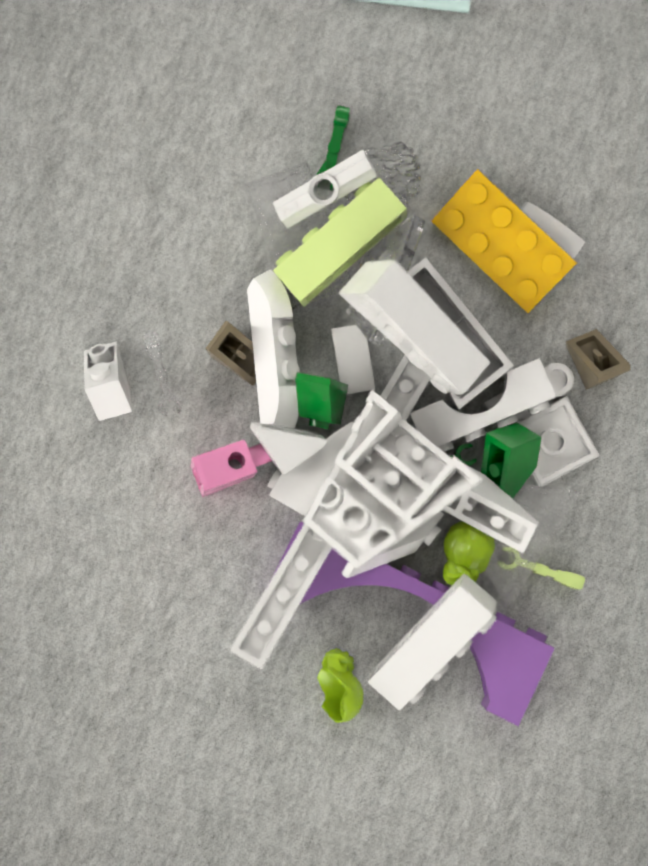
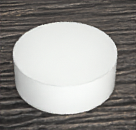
(560, 378)

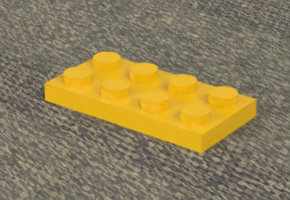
(503, 241)

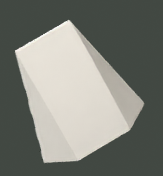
(384, 485)

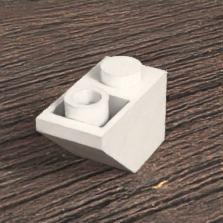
(106, 381)

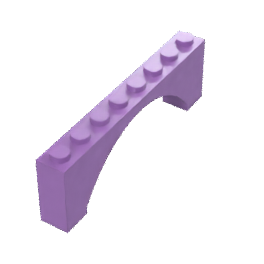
(505, 656)

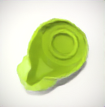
(466, 552)
(341, 688)

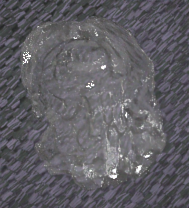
(396, 169)

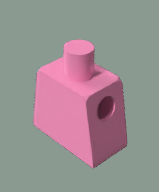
(214, 472)

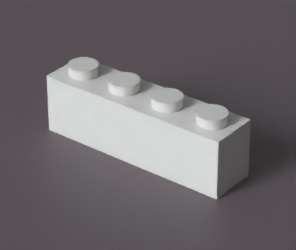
(433, 642)

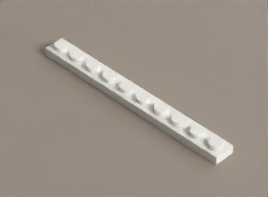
(309, 549)

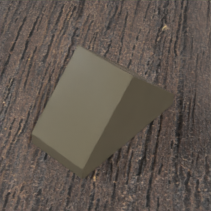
(233, 352)
(596, 359)

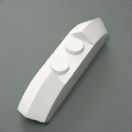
(273, 350)

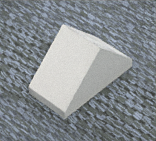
(287, 445)

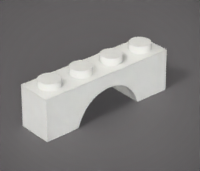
(524, 390)

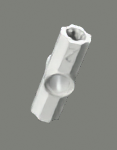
(345, 179)

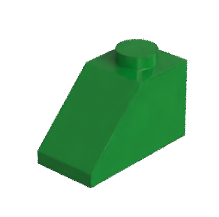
(320, 399)
(510, 456)

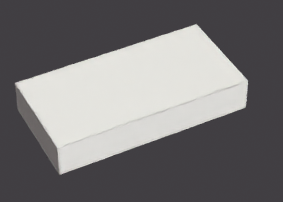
(353, 359)

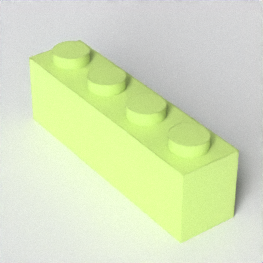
(341, 241)

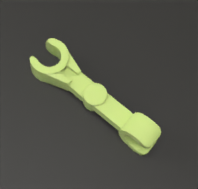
(564, 577)

